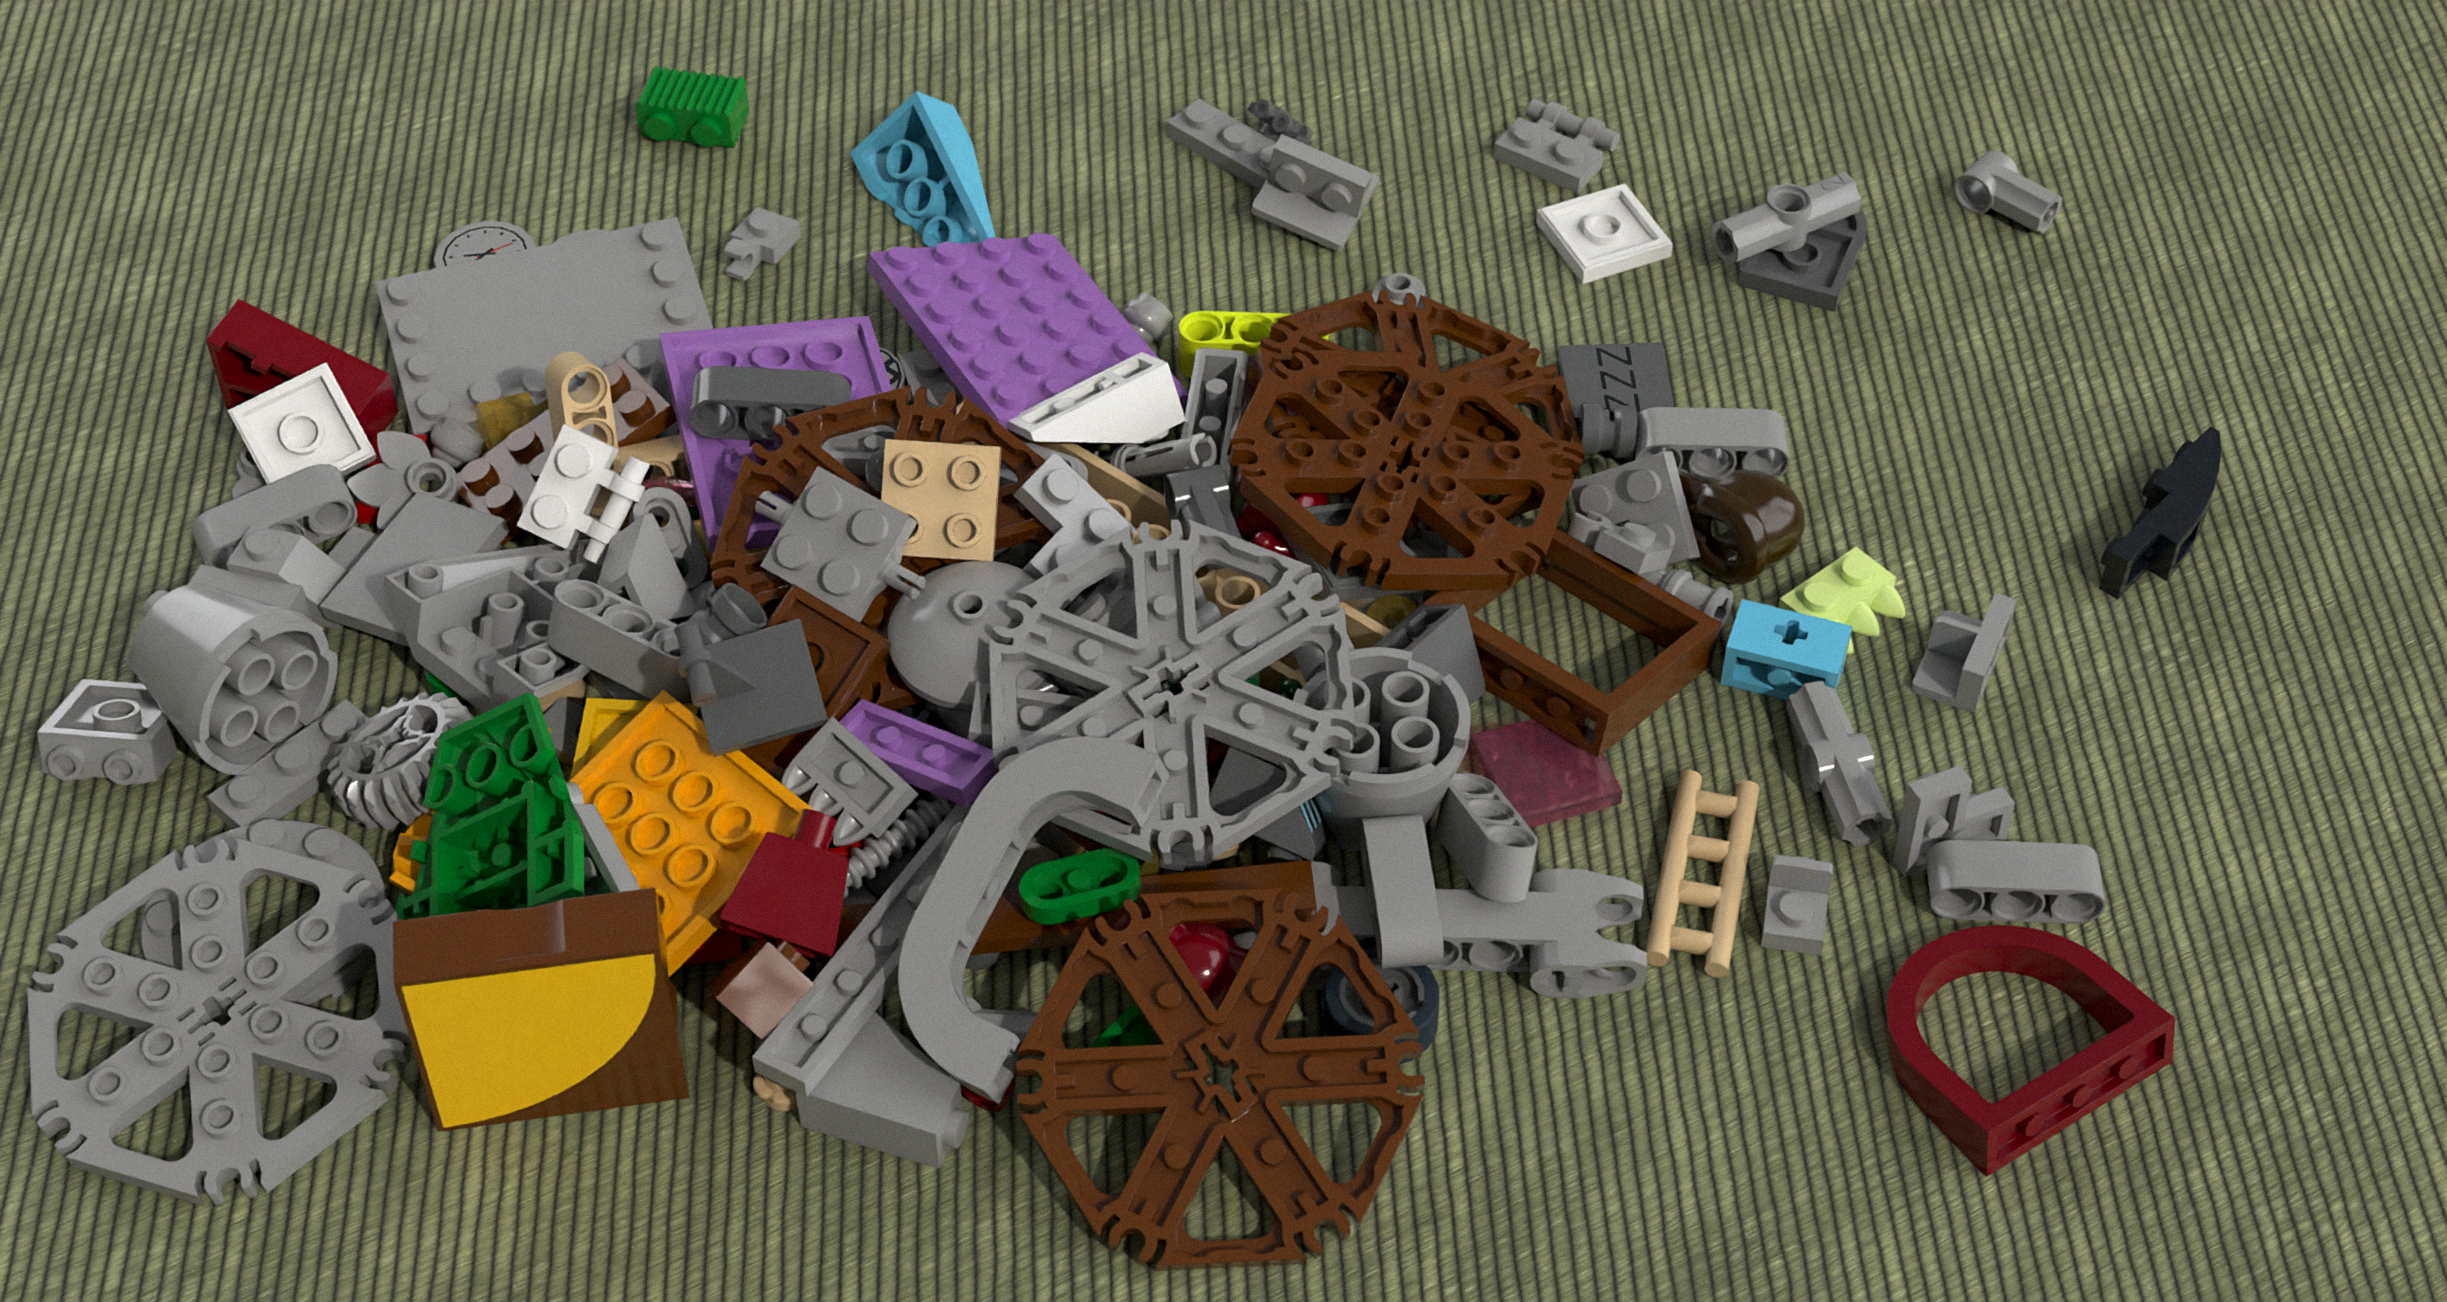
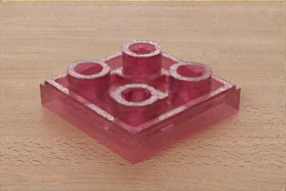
(1544, 772)

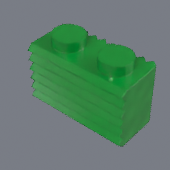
(692, 107)

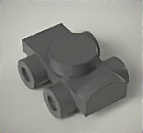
(1279, 122)

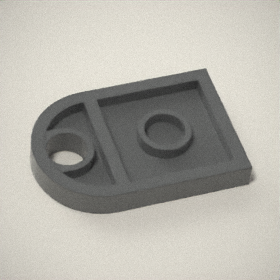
(1815, 271)

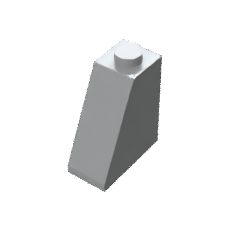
(888, 1098)

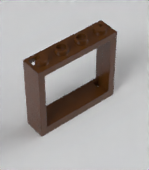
(1563, 699)

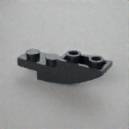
(2170, 517)

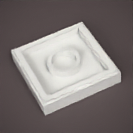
(1604, 233)
(302, 427)

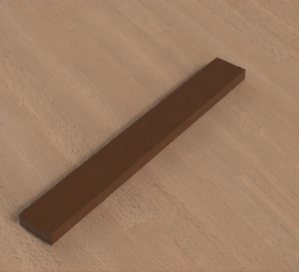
(1012, 930)

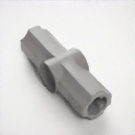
(1786, 217)
(1838, 763)

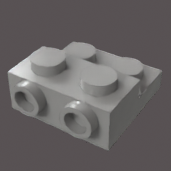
(109, 734)

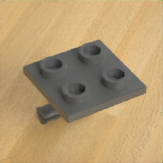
(751, 685)

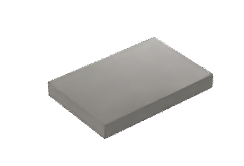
(420, 532)

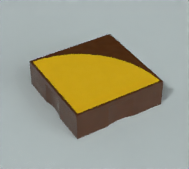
(541, 1009)

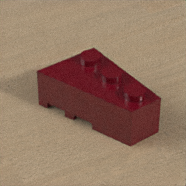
(261, 352)

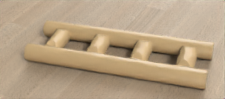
(1723, 898)

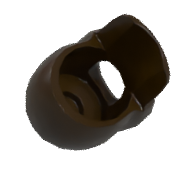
(1761, 518)

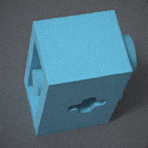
(1782, 650)

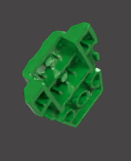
(499, 819)

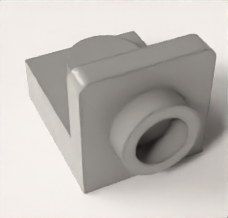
(1796, 904)

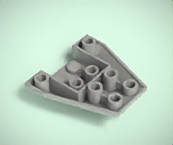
(487, 617)

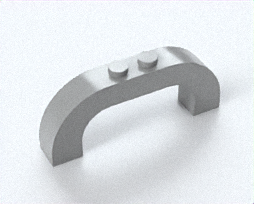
(977, 866)

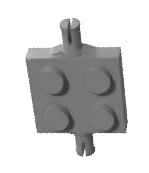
(839, 544)

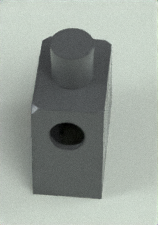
(1443, 641)

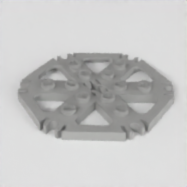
(1212, 674)
(216, 1059)

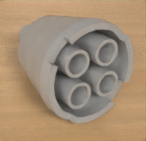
(232, 671)
(1406, 744)

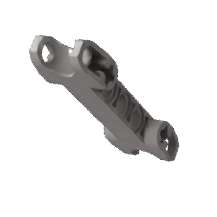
(1543, 935)

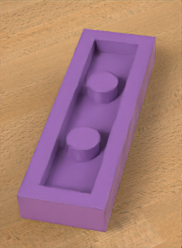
(922, 752)

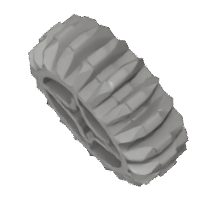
(389, 760)

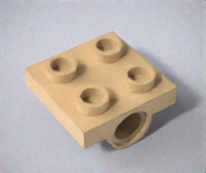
(948, 493)

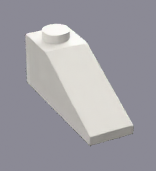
(1119, 405)

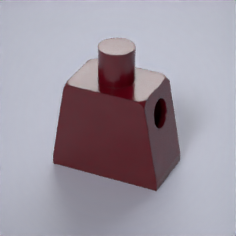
(792, 890)

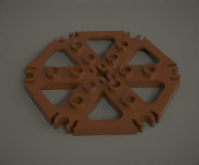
(1407, 328)
(1364, 461)
(793, 464)
(1191, 1129)

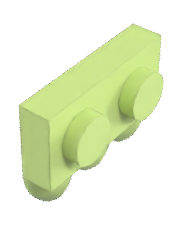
(1848, 594)

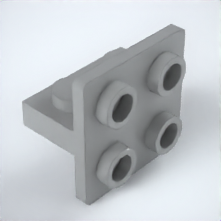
(1313, 193)

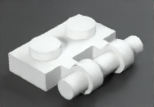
(569, 488)

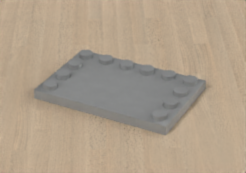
(501, 319)

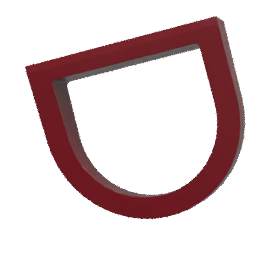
(2000, 1132)

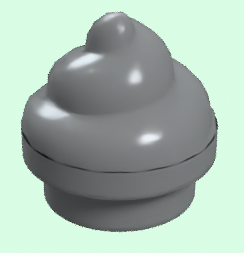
(1148, 317)
(456, 442)

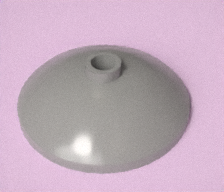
(941, 647)

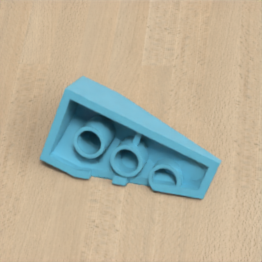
(927, 172)

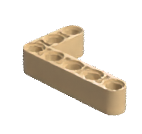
(594, 406)

